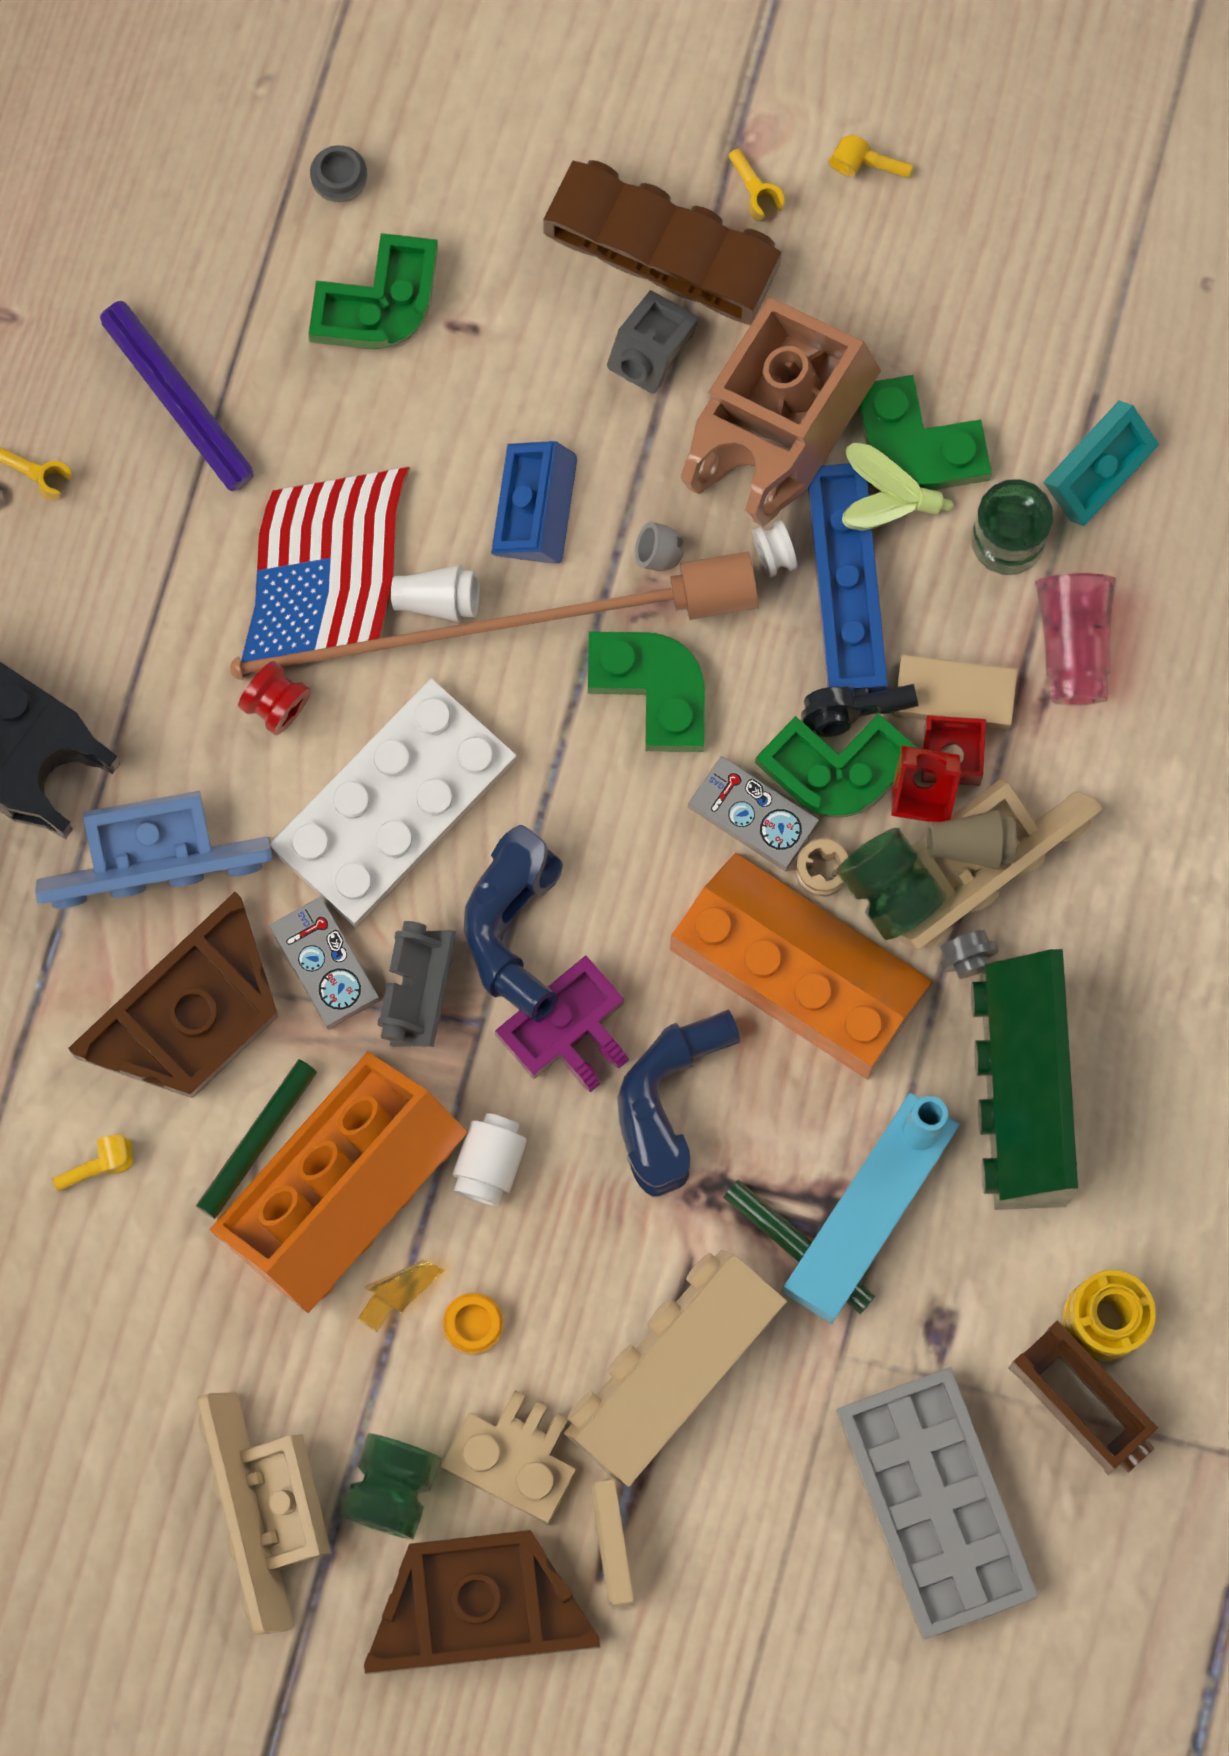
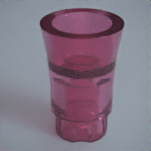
(1077, 635)

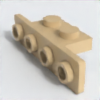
(976, 887)
(267, 1508)

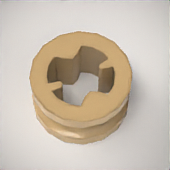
(817, 884)

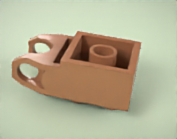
(779, 407)

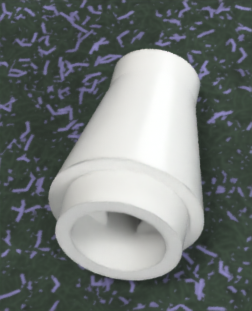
(438, 593)

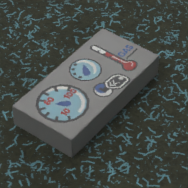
(753, 813)
(324, 963)

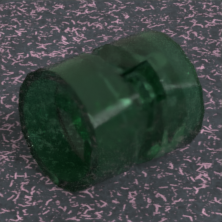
(1012, 527)
(894, 888)
(390, 1486)

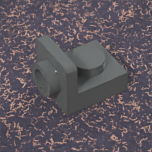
(651, 341)

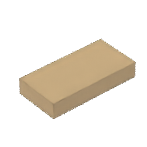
(959, 690)
(612, 1544)

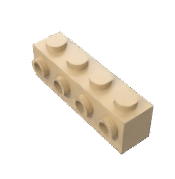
(673, 1366)

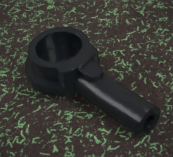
(834, 708)

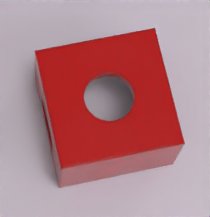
(959, 731)
(925, 803)

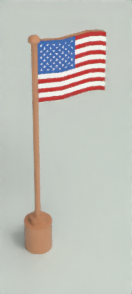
(331, 574)

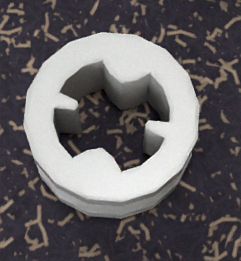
(774, 548)

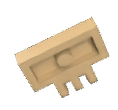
(513, 1459)

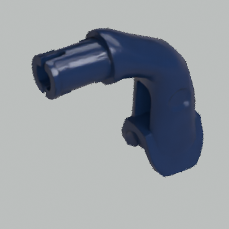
(517, 873)
(654, 1152)

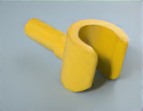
(855, 151)
(755, 186)
(37, 472)
(114, 1157)

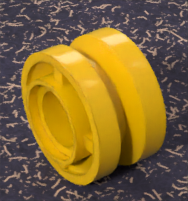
(1131, 1301)

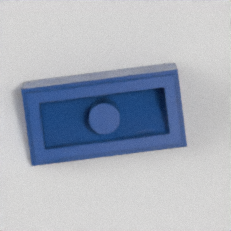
(534, 502)

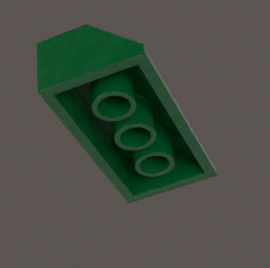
(1027, 1082)

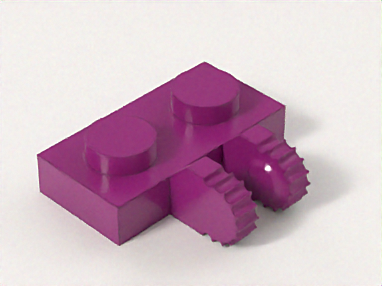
(582, 1006)

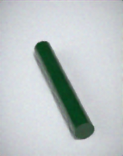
(256, 1139)
(784, 1233)

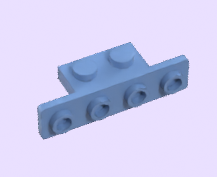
(150, 845)

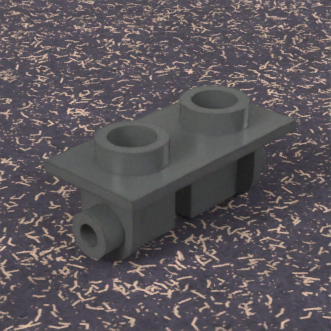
(414, 1008)

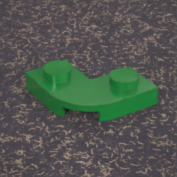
(381, 313)
(931, 456)
(664, 673)
(833, 781)

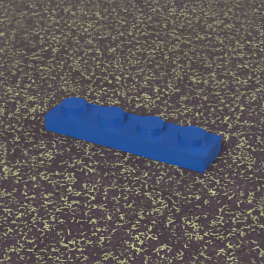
(846, 583)

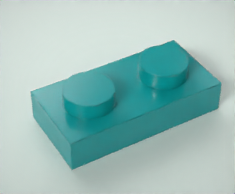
(1101, 463)

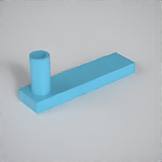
(871, 1206)

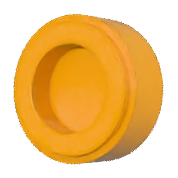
(473, 1324)

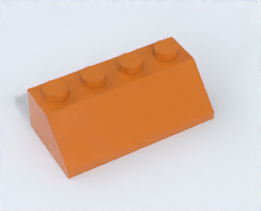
(799, 964)
(339, 1181)

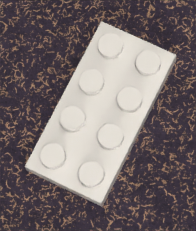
(393, 803)

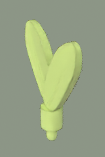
(899, 491)

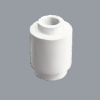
(489, 1159)

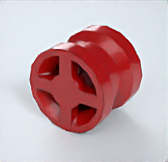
(274, 698)

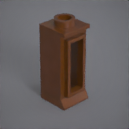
(1057, 1343)

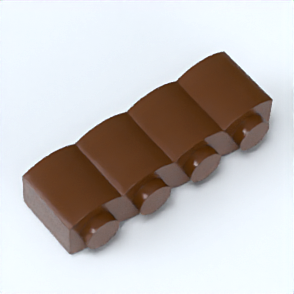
(662, 242)

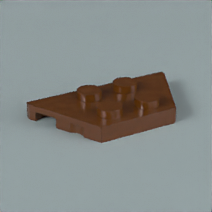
(188, 1010)
(477, 1605)

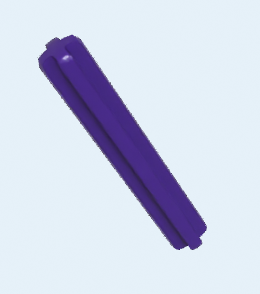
(176, 396)

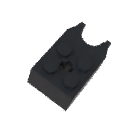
(35, 740)

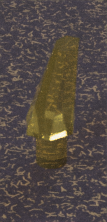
(396, 1292)

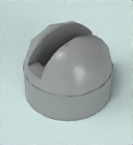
(658, 547)

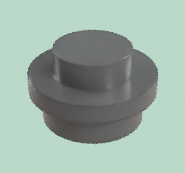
(338, 173)
(968, 953)

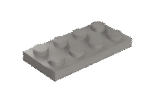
(936, 1503)

